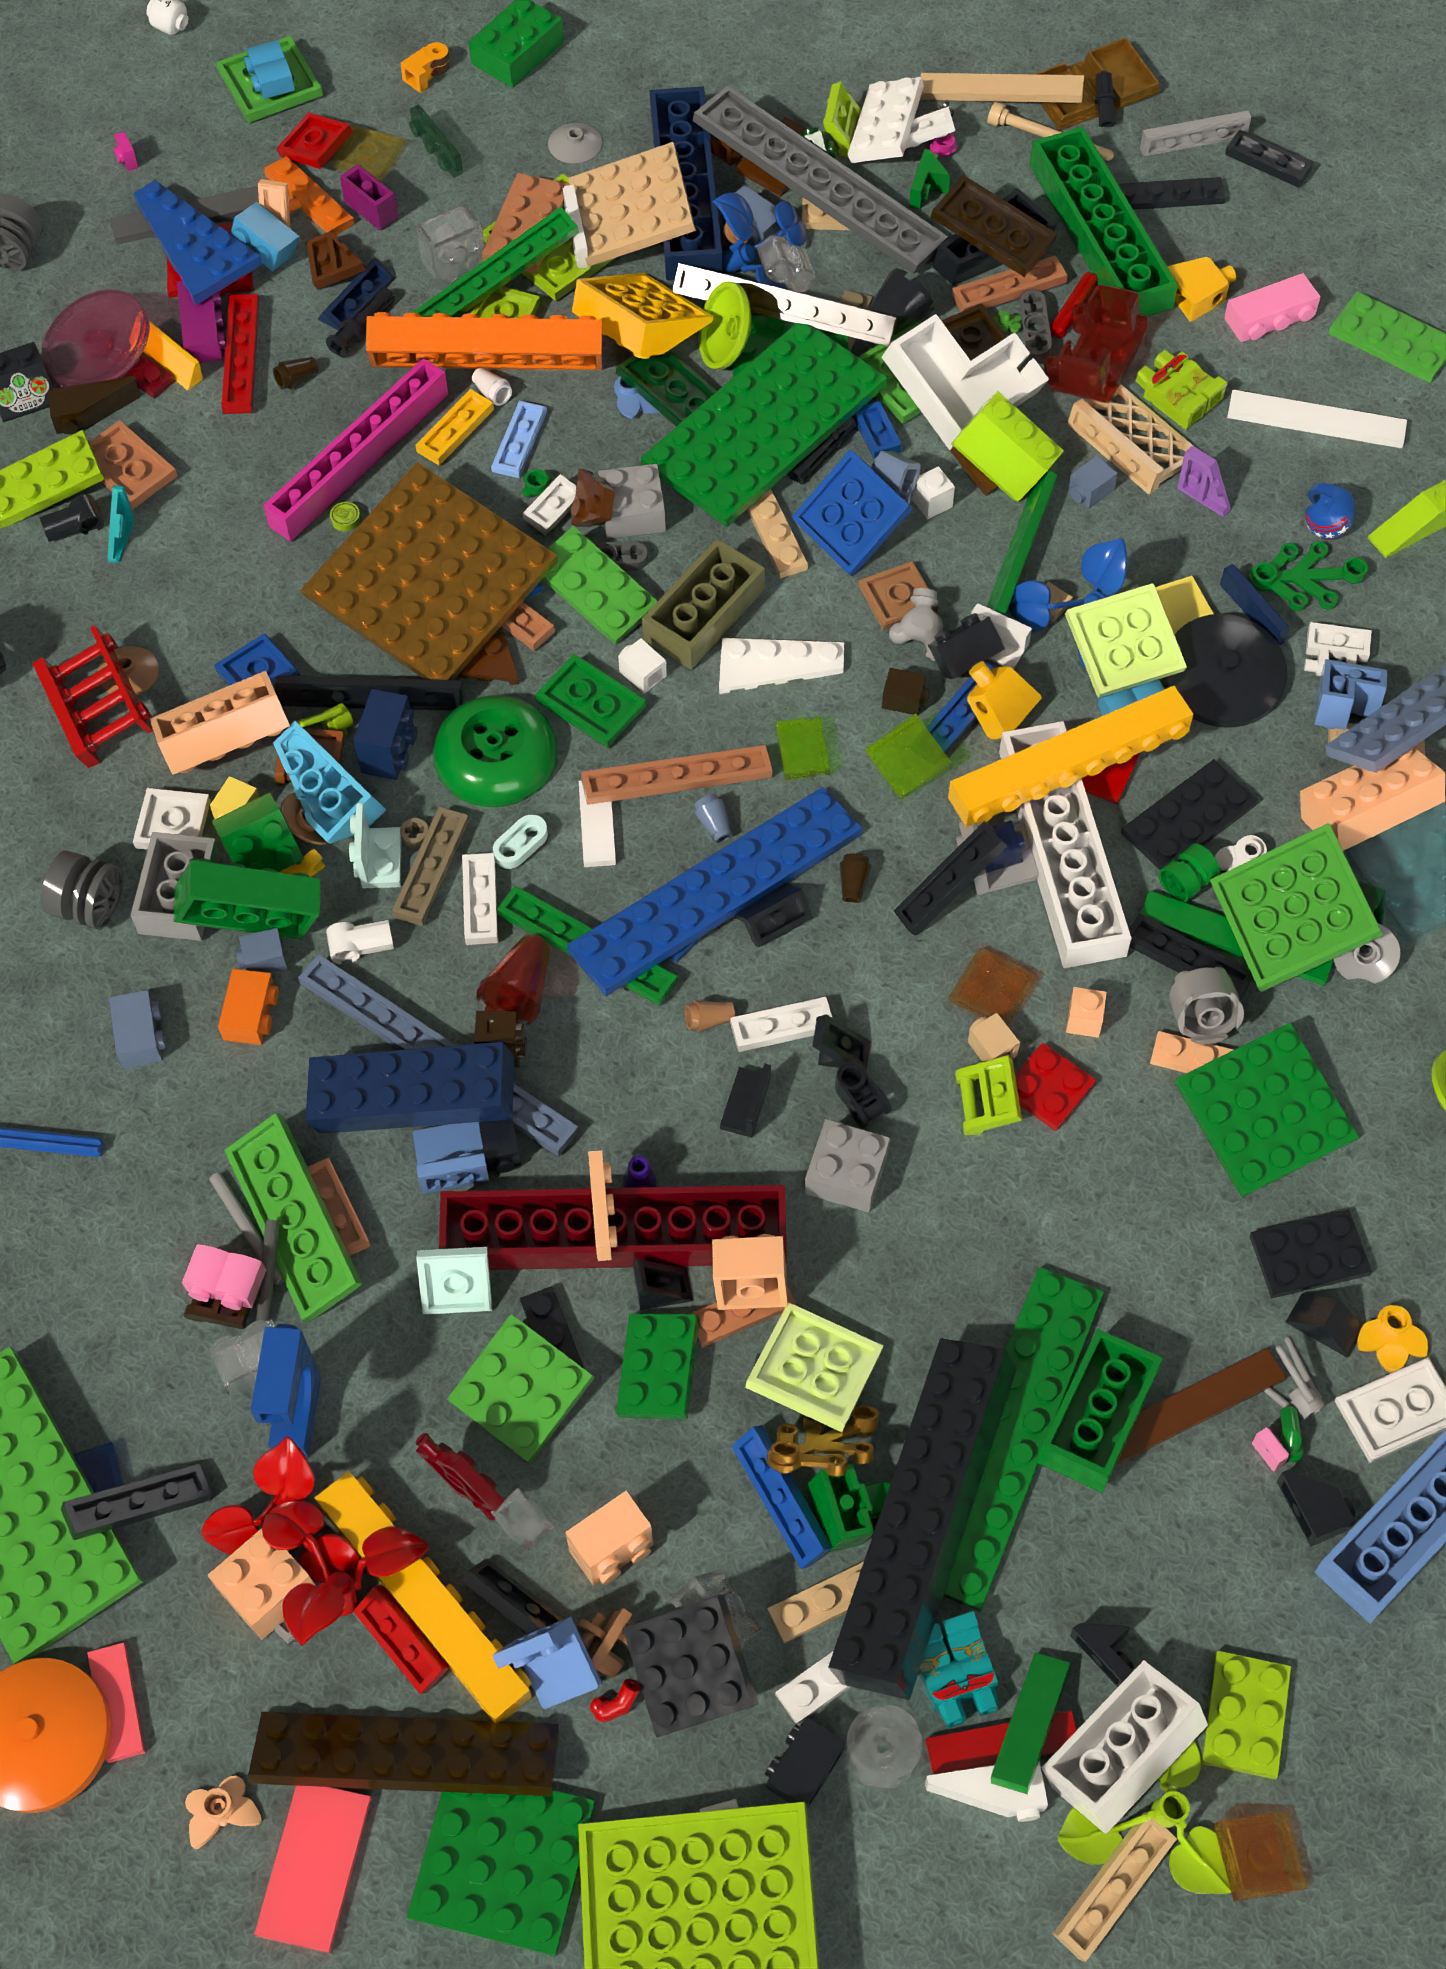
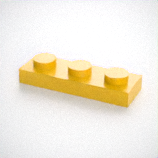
(454, 427)

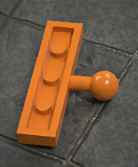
(309, 197)

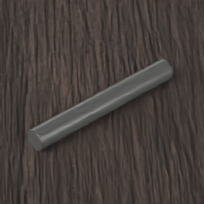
(269, 1261)

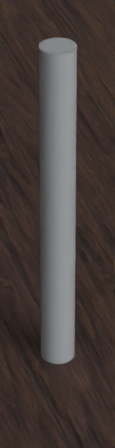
(241, 1219)

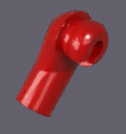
(617, 1707)

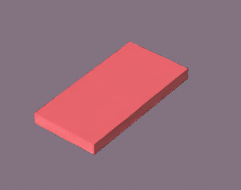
(313, 1867)

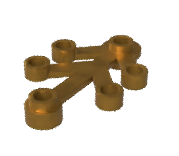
(788, 1456)

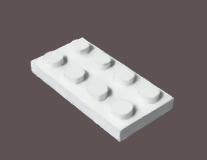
(886, 120)

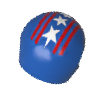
(1331, 512)

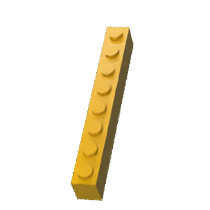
(1070, 756)
(430, 1604)

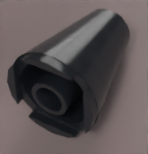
(901, 299)

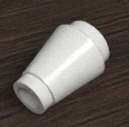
(492, 386)

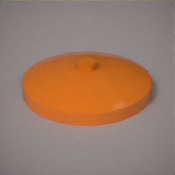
(50, 1734)

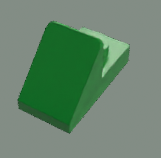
(929, 177)

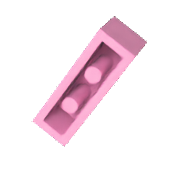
(1272, 308)

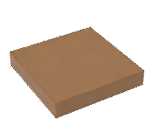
(890, 593)

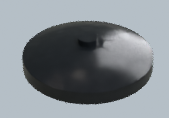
(1231, 670)

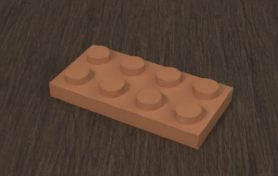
(525, 205)

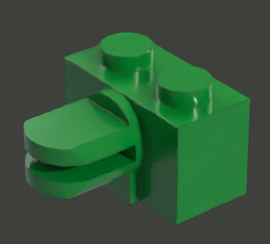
(846, 1507)

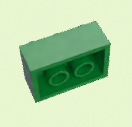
(516, 41)

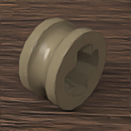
(408, 827)

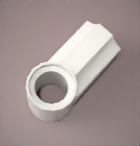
(351, 941)

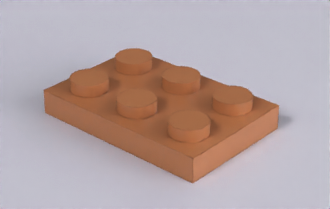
(130, 463)

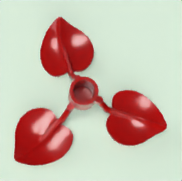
(290, 1478)
(314, 1608)

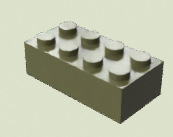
(703, 604)

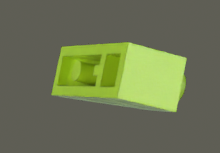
(1413, 522)

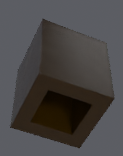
(905, 691)

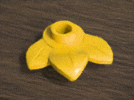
(1391, 1343)

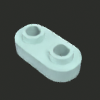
(518, 842)

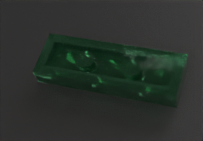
(435, 141)

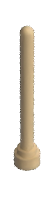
(1000, 116)

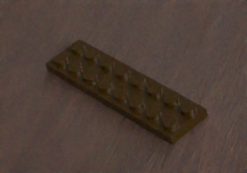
(405, 1754)

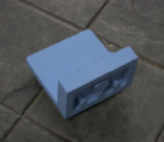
(450, 1157)
(553, 1662)

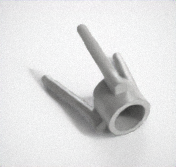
(1306, 1396)

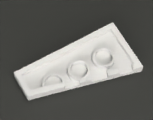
(763, 661)

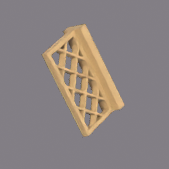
(1122, 447)

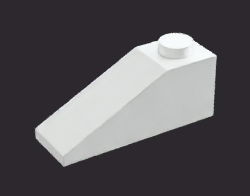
(975, 1789)

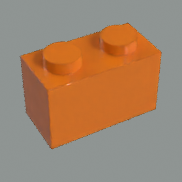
(247, 1007)

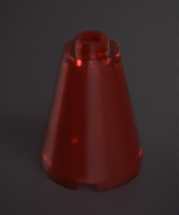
(518, 979)

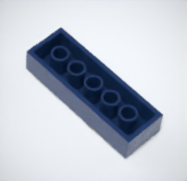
(410, 1088)

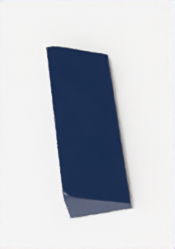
(356, 294)

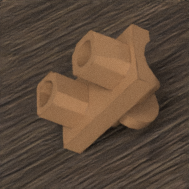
(603, 1659)

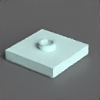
(454, 1280)

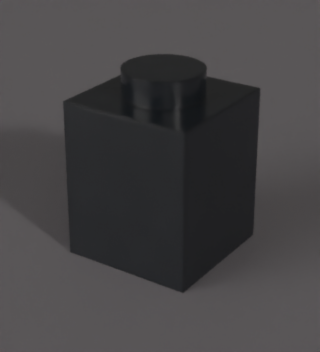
(499, 1145)

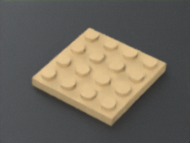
(632, 203)

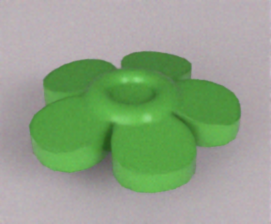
(1008, 322)

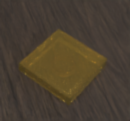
(370, 150)

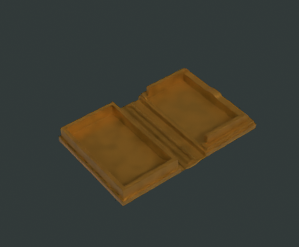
(1130, 80)

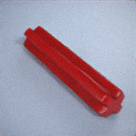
(1079, 295)

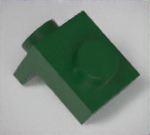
(821, 140)

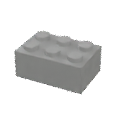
(162, 868)

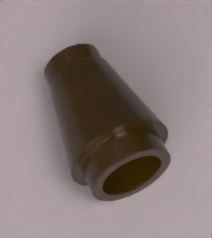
(293, 372)
(854, 876)

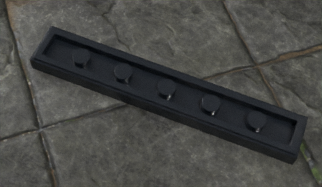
(354, 692)

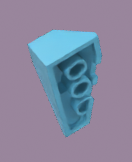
(323, 785)

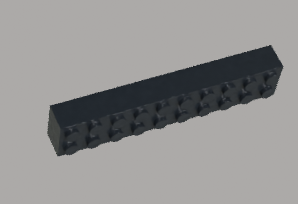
(923, 1519)

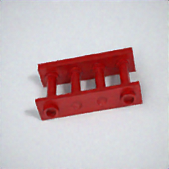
(63, 699)

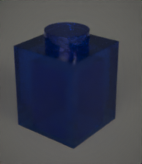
(1012, 853)

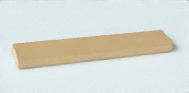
(1002, 87)

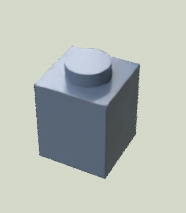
(1092, 482)
(262, 952)

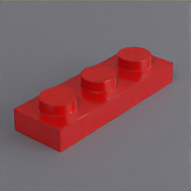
(401, 1639)

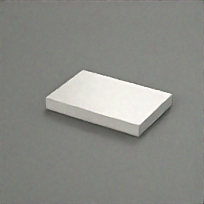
(1396, 1409)

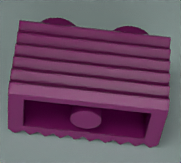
(369, 197)

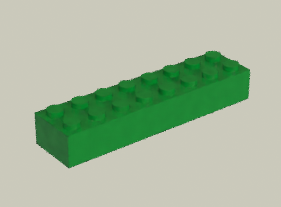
(1101, 219)

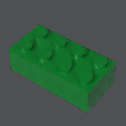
(246, 899)
(1099, 1410)

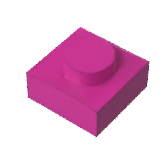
(124, 151)

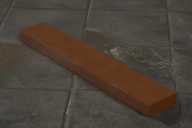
(1202, 1402)

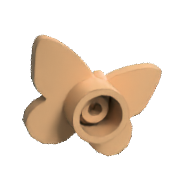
(218, 1808)

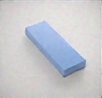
(519, 439)

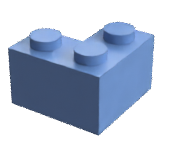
(1347, 690)

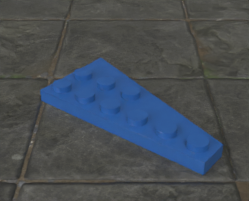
(195, 245)

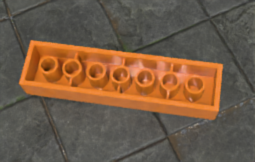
(484, 342)

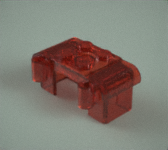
(1107, 344)

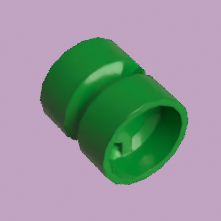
(1190, 873)

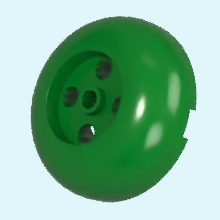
(494, 777)

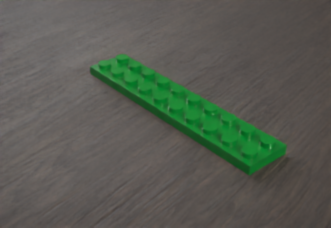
(1045, 1354)

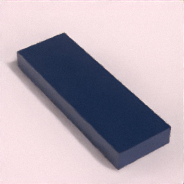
(1253, 603)

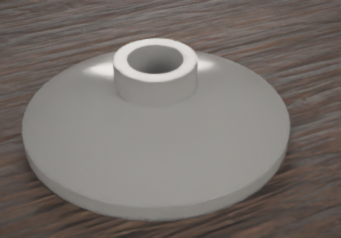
(575, 143)
(1376, 964)

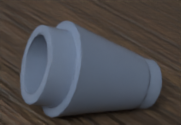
(713, 817)

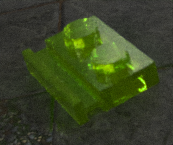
(802, 748)

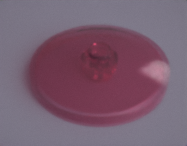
(95, 338)

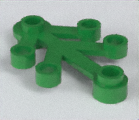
(1304, 576)

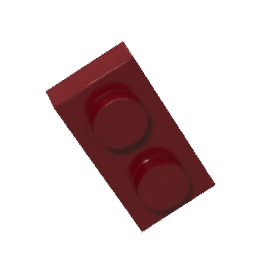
(150, 377)

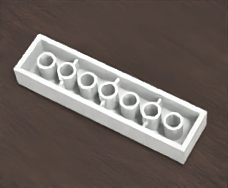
(1071, 865)

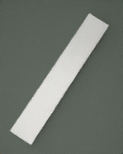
(1317, 418)

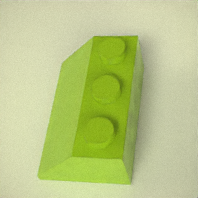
(1007, 446)

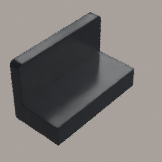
(775, 914)
(746, 1101)

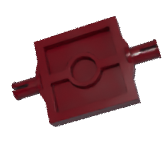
(460, 1474)

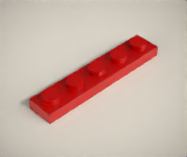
(240, 354)

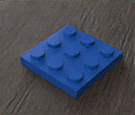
(852, 512)

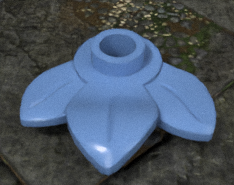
(629, 401)

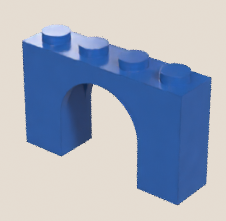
(286, 1386)

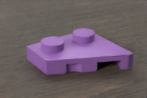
(1203, 481)

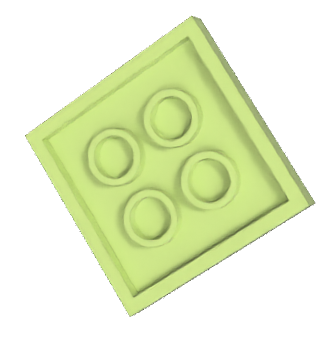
(1125, 640)
(814, 1367)

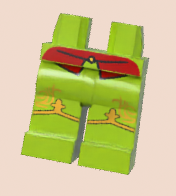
(1180, 388)

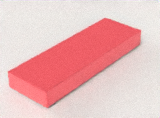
(113, 1675)

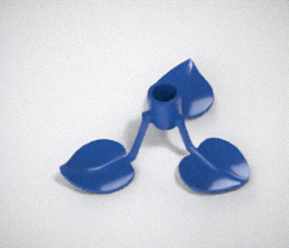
(739, 218)
(1101, 564)

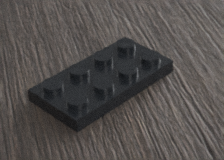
(1189, 814)

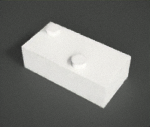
(1125, 1746)

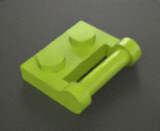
(841, 117)
(998, 1095)

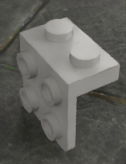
(1007, 876)

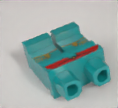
(963, 1678)

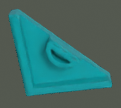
(121, 523)

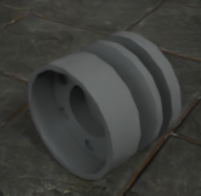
(18, 231)
(82, 889)

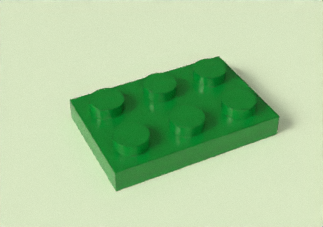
(591, 700)
(658, 1366)

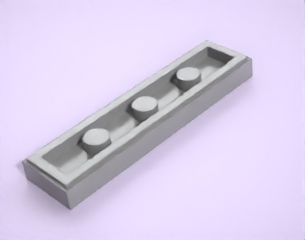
(1194, 133)

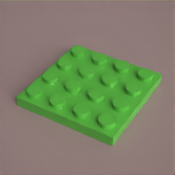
(1295, 907)

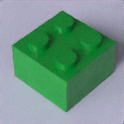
(258, 836)

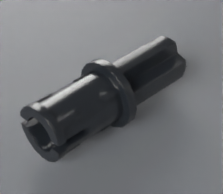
(1105, 99)

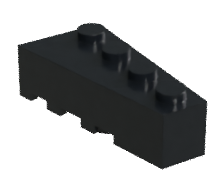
(961, 260)

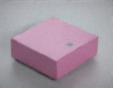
(1270, 1449)

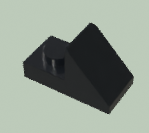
(839, 1043)
(1098, 1644)

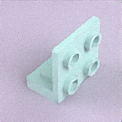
(375, 852)

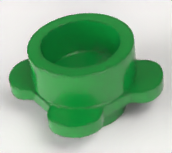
(535, 477)

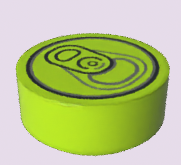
(345, 516)

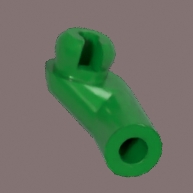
(1291, 1433)

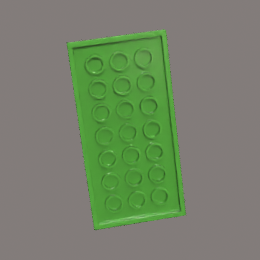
(45, 1575)

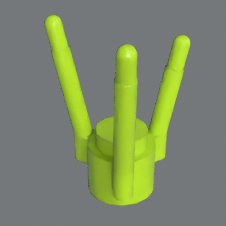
(334, 719)

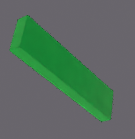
(1030, 1723)

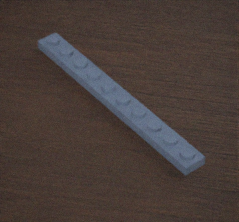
(407, 1032)

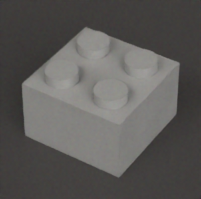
(637, 501)
(847, 1165)

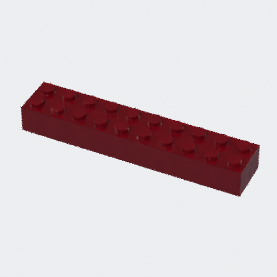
(651, 1224)

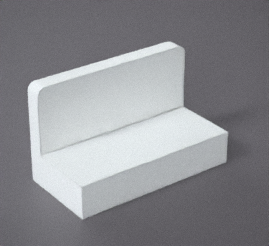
(1013, 635)

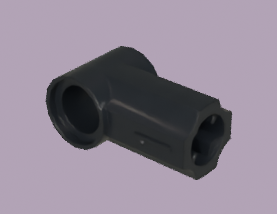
(80, 517)

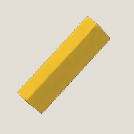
(172, 358)

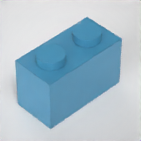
(265, 235)

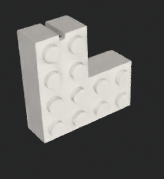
(951, 386)

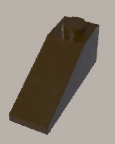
(87, 404)

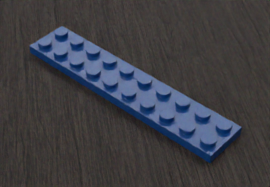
(713, 891)

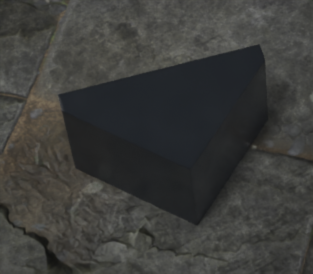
(660, 1284)
(1326, 1321)

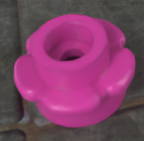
(944, 145)

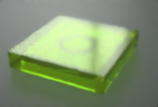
(908, 757)

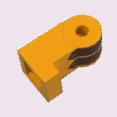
(424, 65)

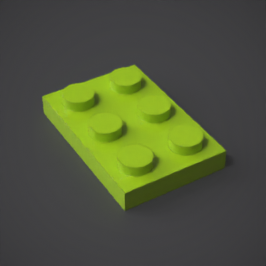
(1246, 1715)

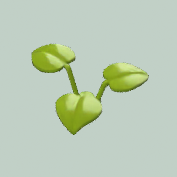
(1193, 1863)

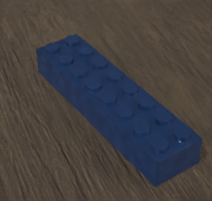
(672, 122)

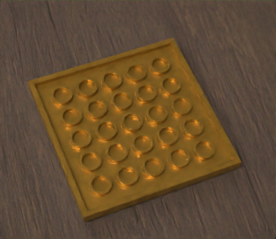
(429, 575)

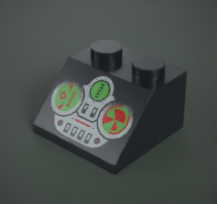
(22, 382)

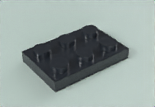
(1310, 1254)

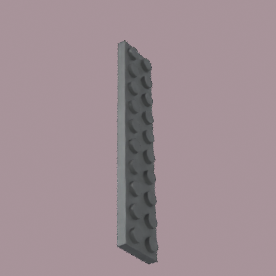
(820, 179)

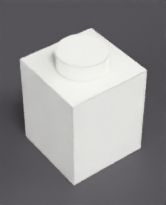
(933, 493)
(642, 665)

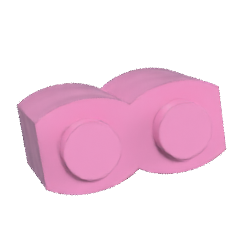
(223, 1277)

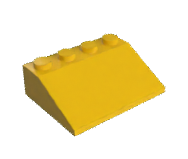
(639, 312)

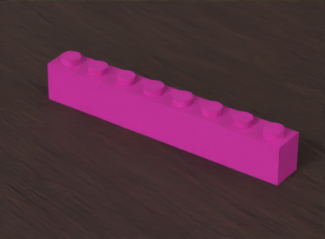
(356, 450)

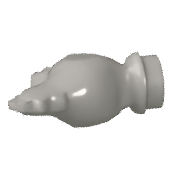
(920, 622)

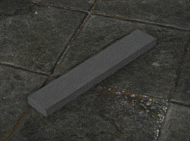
(215, 207)

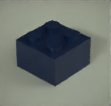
(385, 734)

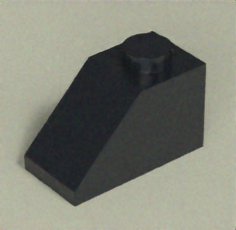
(1316, 1506)

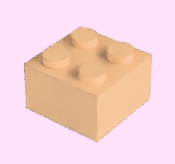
(749, 1272)
(610, 1539)
(257, 1581)

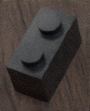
(966, 645)
(805, 1764)

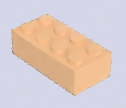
(219, 723)
(1367, 803)

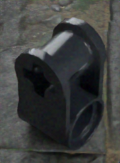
(864, 1099)

